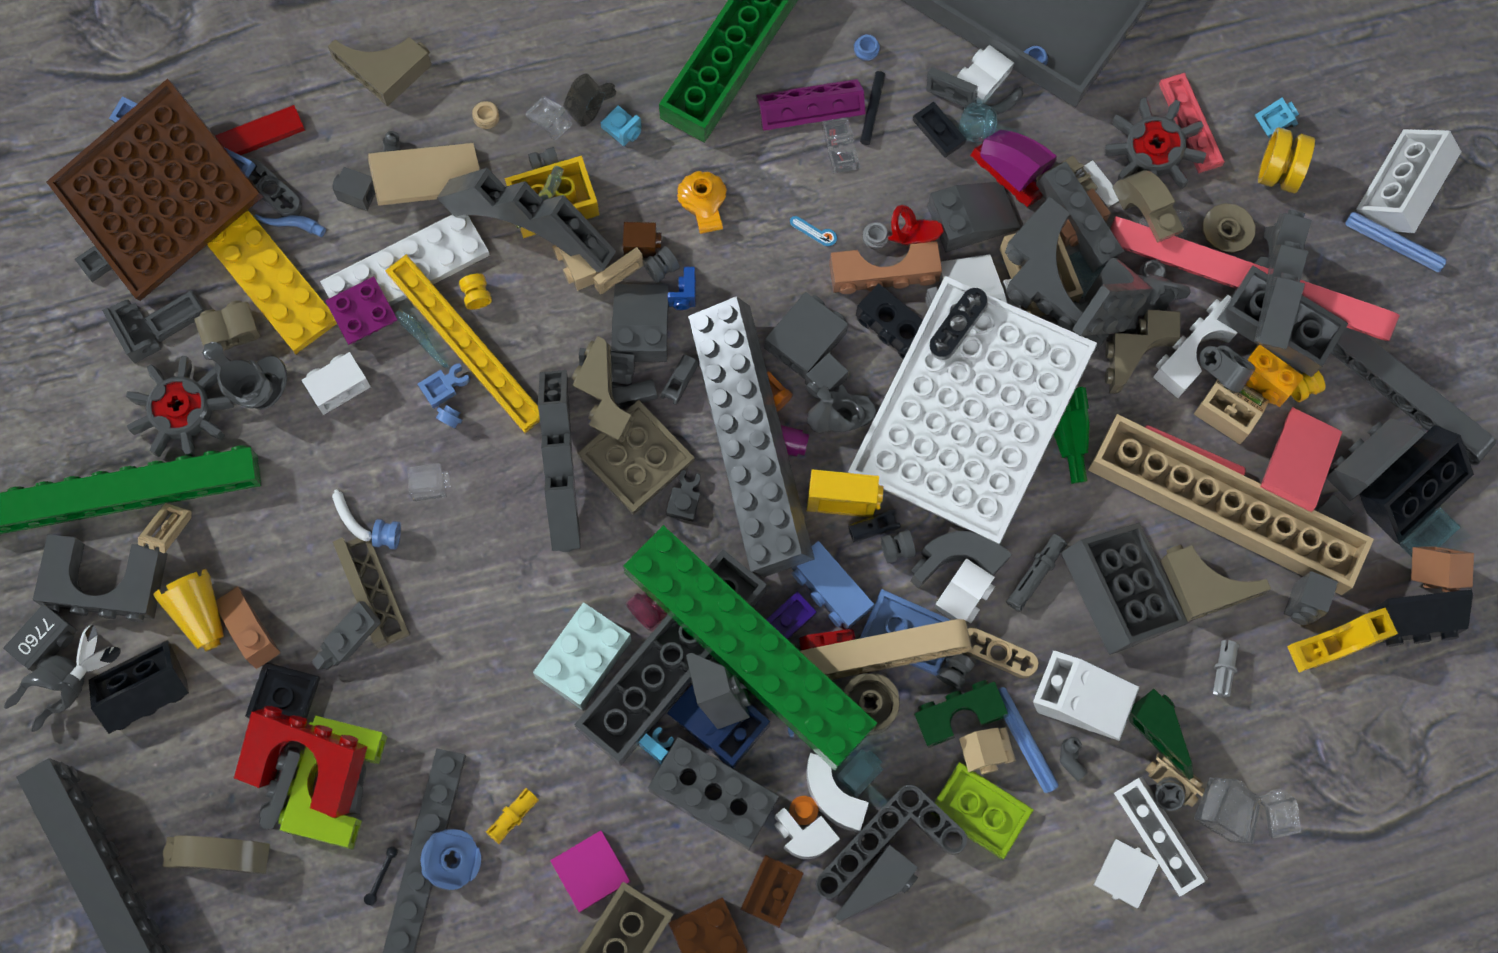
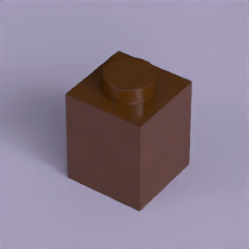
(643, 236)

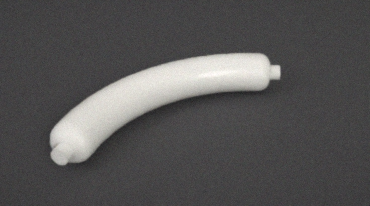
(348, 519)

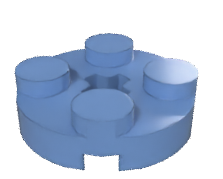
(436, 869)

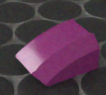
(1017, 157)

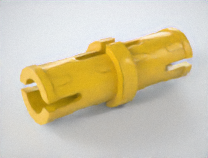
(512, 815)

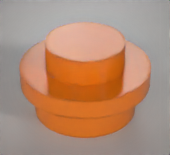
(803, 810)

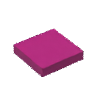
(590, 871)

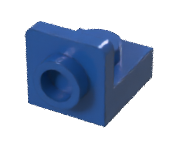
(687, 291)

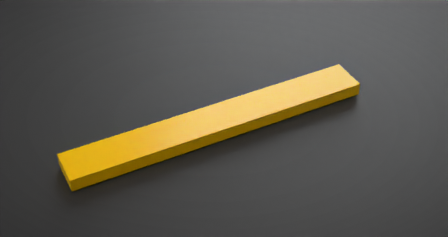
(464, 343)

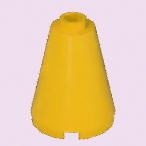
(194, 609)

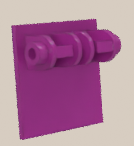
(361, 310)

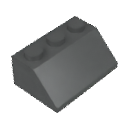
(1373, 456)

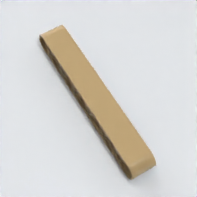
(891, 649)

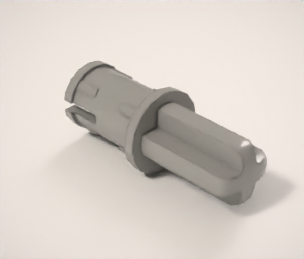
(1225, 668)

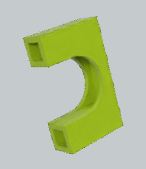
(311, 824)

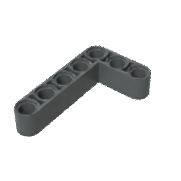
(885, 835)

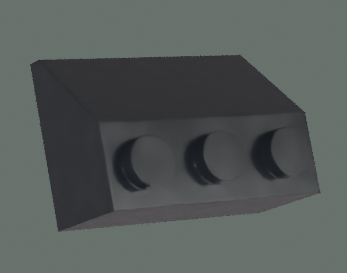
(1428, 616)
(137, 687)

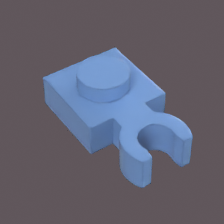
(440, 387)

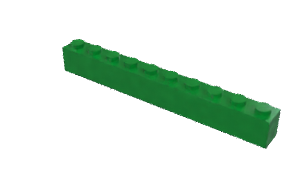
(128, 489)

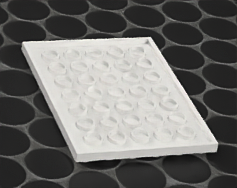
(973, 426)

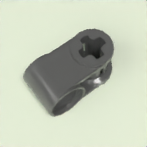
(1227, 366)

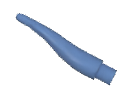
(302, 222)

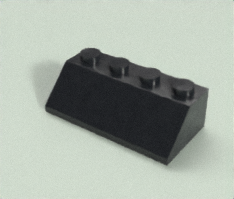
(1417, 483)

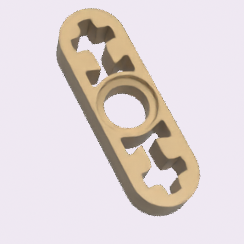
(1021, 653)

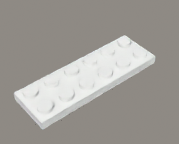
(435, 250)

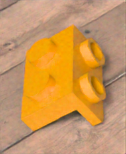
(1272, 376)

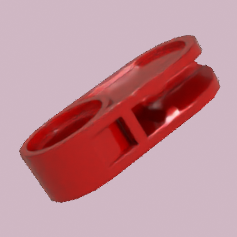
(826, 638)

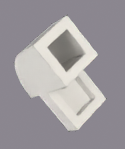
(808, 842)

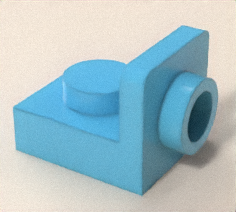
(1277, 115)
(622, 126)

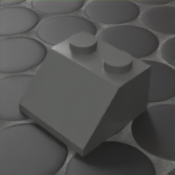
(718, 692)

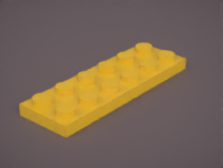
(272, 282)

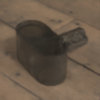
(586, 99)

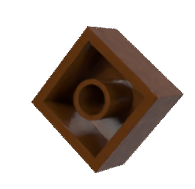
(708, 930)

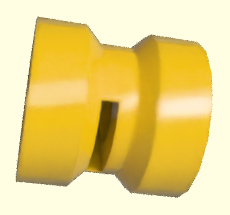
(475, 292)
(1308, 386)

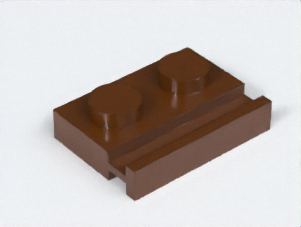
(772, 891)

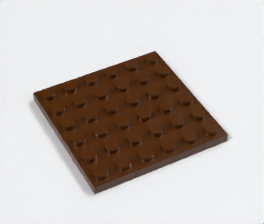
(154, 189)

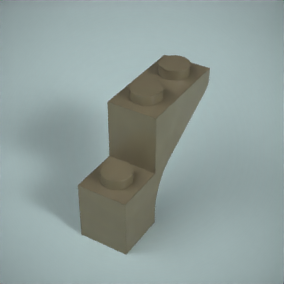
(1126, 350)
(596, 380)

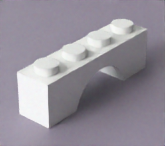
(1182, 368)

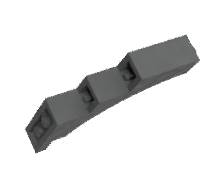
(519, 204)
(558, 461)

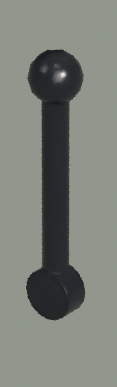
(370, 899)

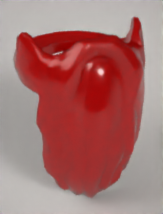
(914, 230)

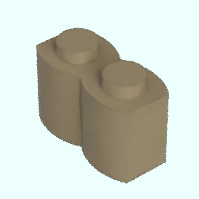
(228, 326)

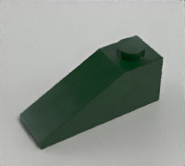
(1158, 723)

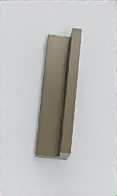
(360, 592)

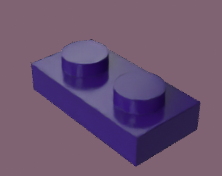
(791, 615)

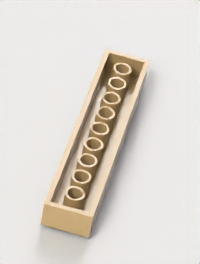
(1229, 504)

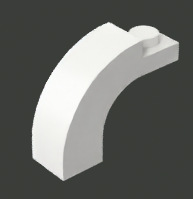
(831, 801)

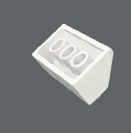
(1410, 179)

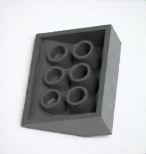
(1123, 587)

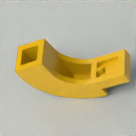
(1343, 640)

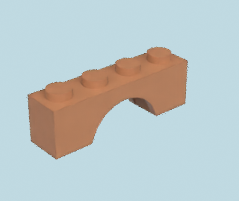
(854, 273)

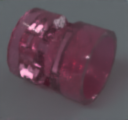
(644, 611)

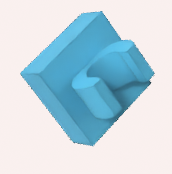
(654, 747)

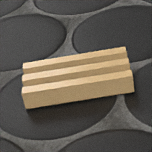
(618, 271)
(170, 528)

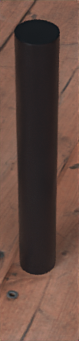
(872, 108)

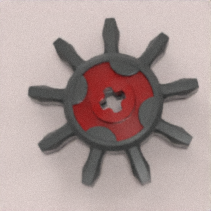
(1166, 136)
(178, 408)

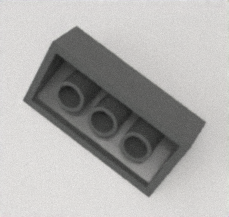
(1313, 330)

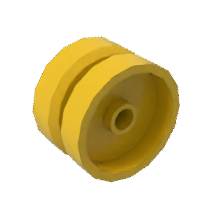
(1286, 160)

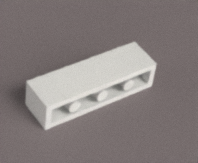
(1161, 836)

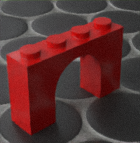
(337, 757)

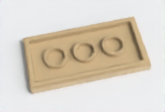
(419, 172)

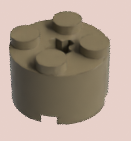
(880, 690)

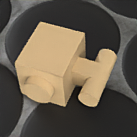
(987, 749)

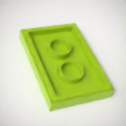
(983, 810)

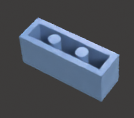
(833, 588)

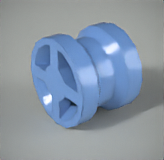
(386, 534)

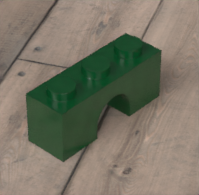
(982, 700)

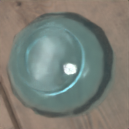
(978, 122)

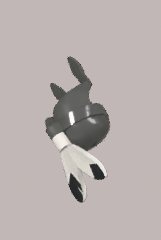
(65, 675)

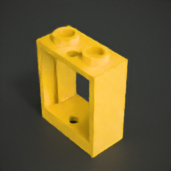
(844, 493)

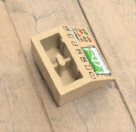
(1232, 411)

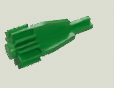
(1073, 435)

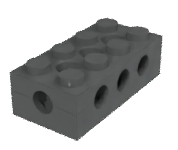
(712, 773)

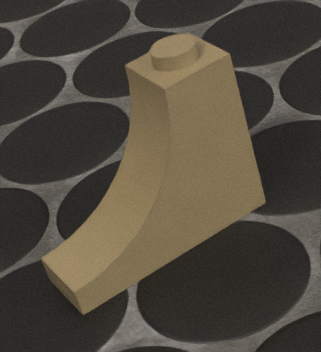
(385, 71)
(1200, 588)

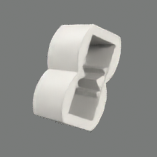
(987, 72)
(965, 591)

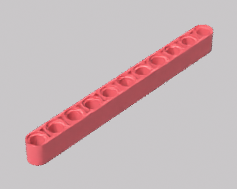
(1231, 271)

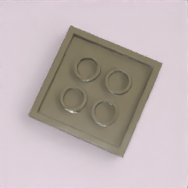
(640, 464)

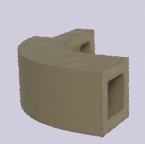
(1153, 200)
(216, 854)

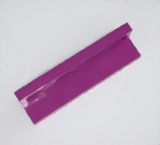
(811, 104)

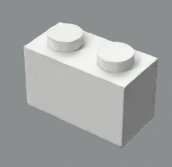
(336, 382)

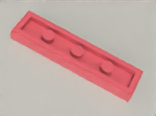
(1189, 112)

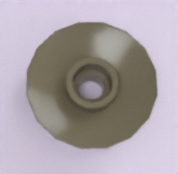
(1235, 220)

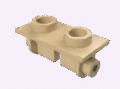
(1165, 768)

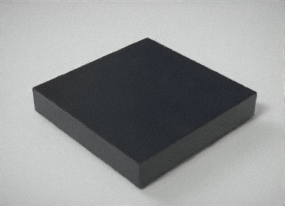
(284, 689)

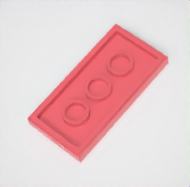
(1301, 459)

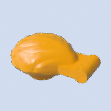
(703, 196)

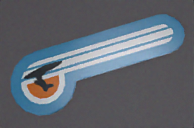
(825, 237)

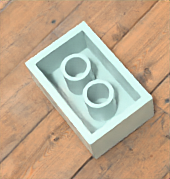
(582, 656)

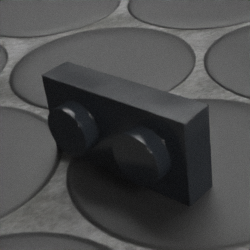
(939, 129)

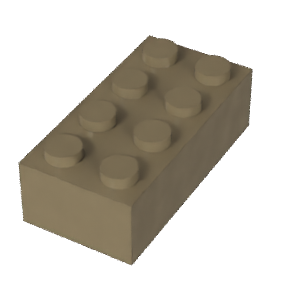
(628, 924)

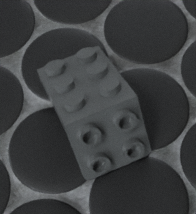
(1112, 300)

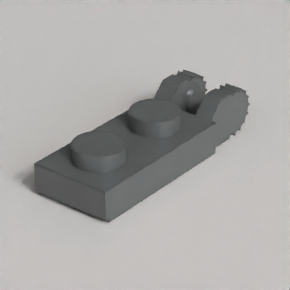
(278, 789)

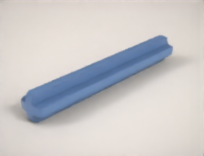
(1396, 242)
(1028, 745)

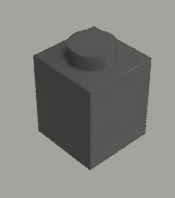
(354, 188)
(827, 373)

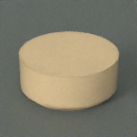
(485, 115)

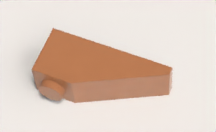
(246, 628)

